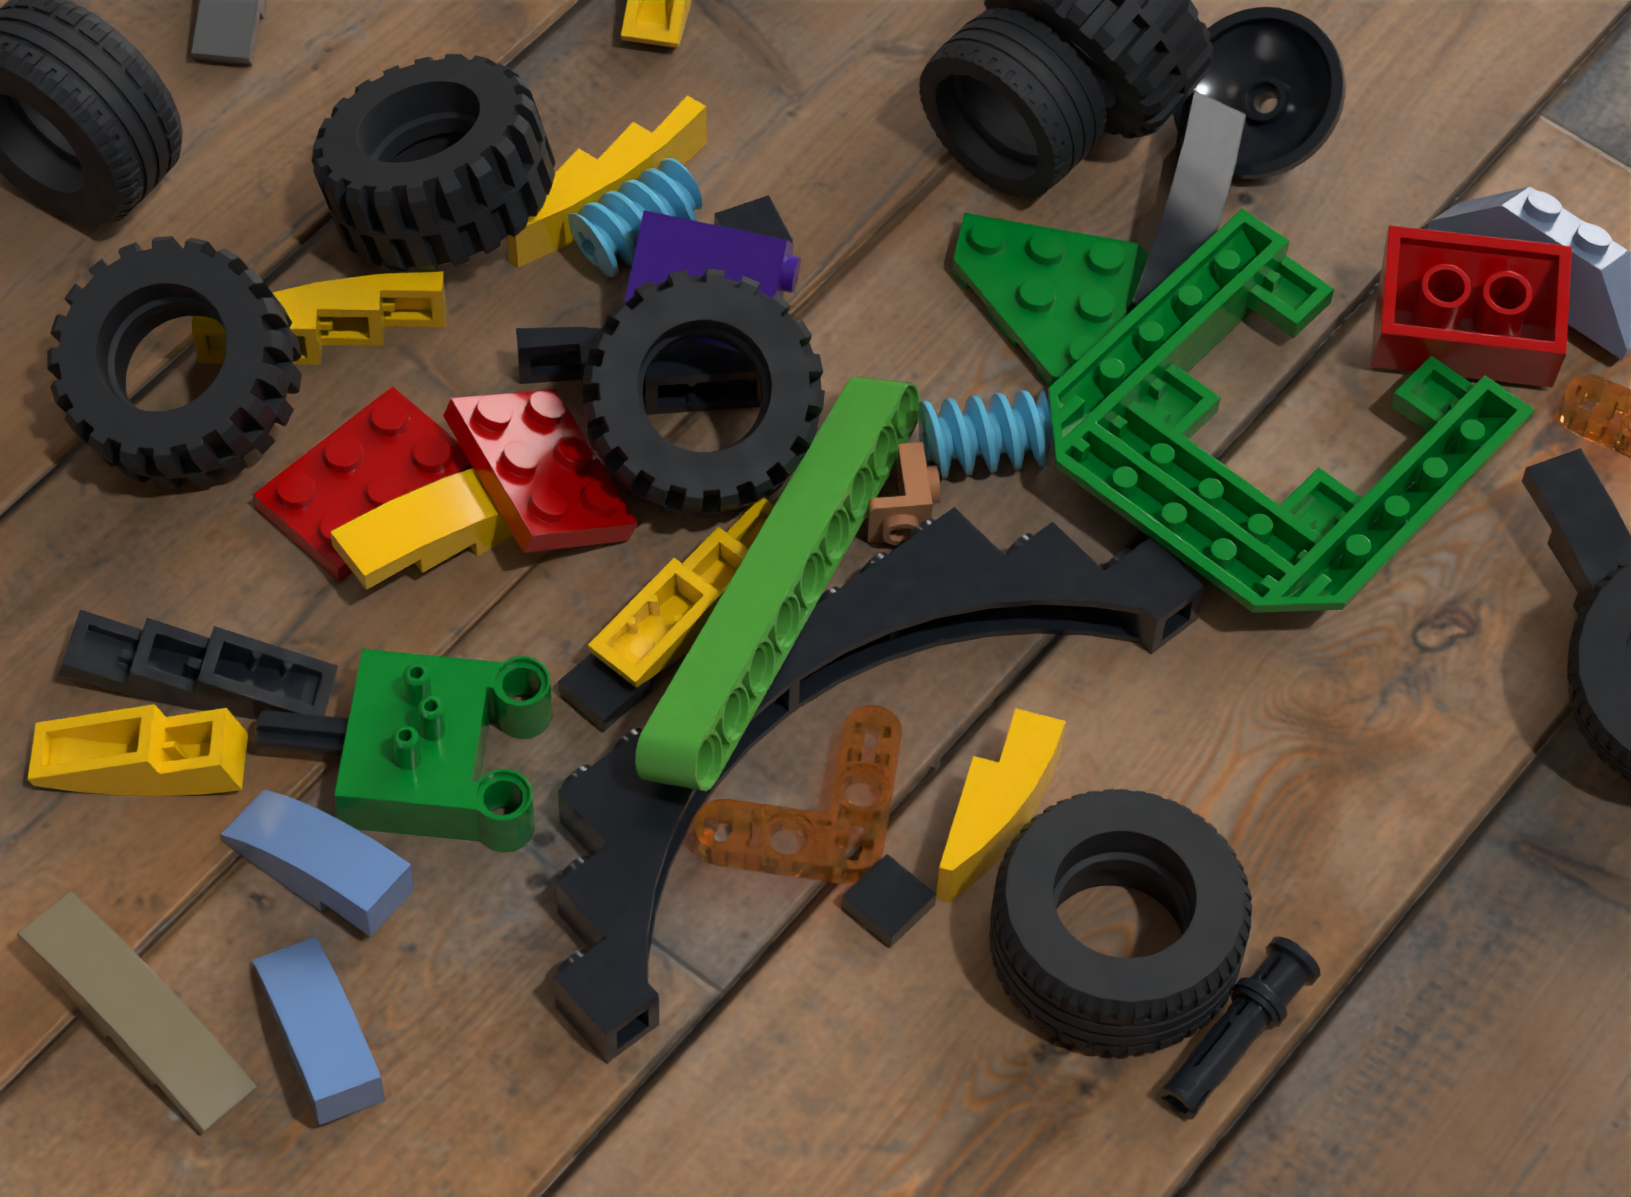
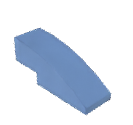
(321, 859)
(319, 1030)

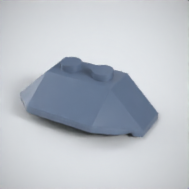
(1598, 264)

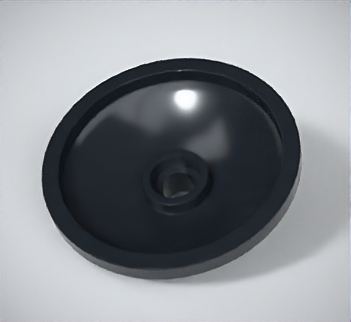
(1280, 57)

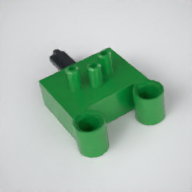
(421, 745)

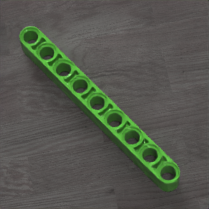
(776, 586)

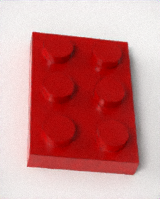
(355, 469)
(539, 470)

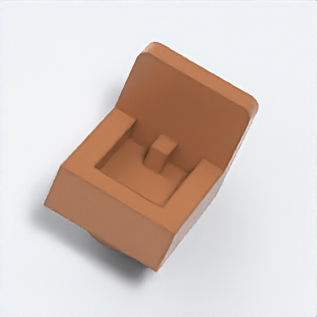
(917, 489)

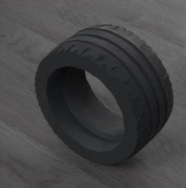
(1012, 102)

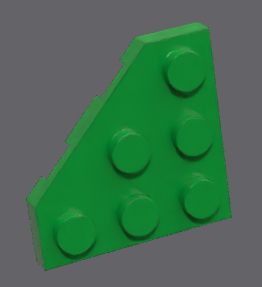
(1045, 286)

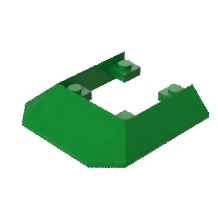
(1132, 407)

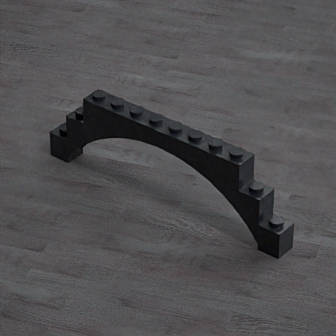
(925, 594)

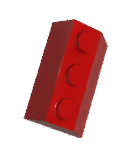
(1473, 305)

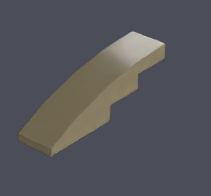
(136, 1011)

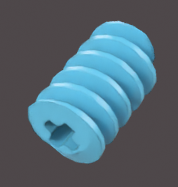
(615, 222)
(985, 432)

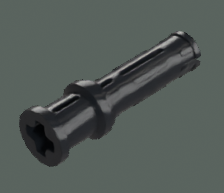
(1255, 1006)

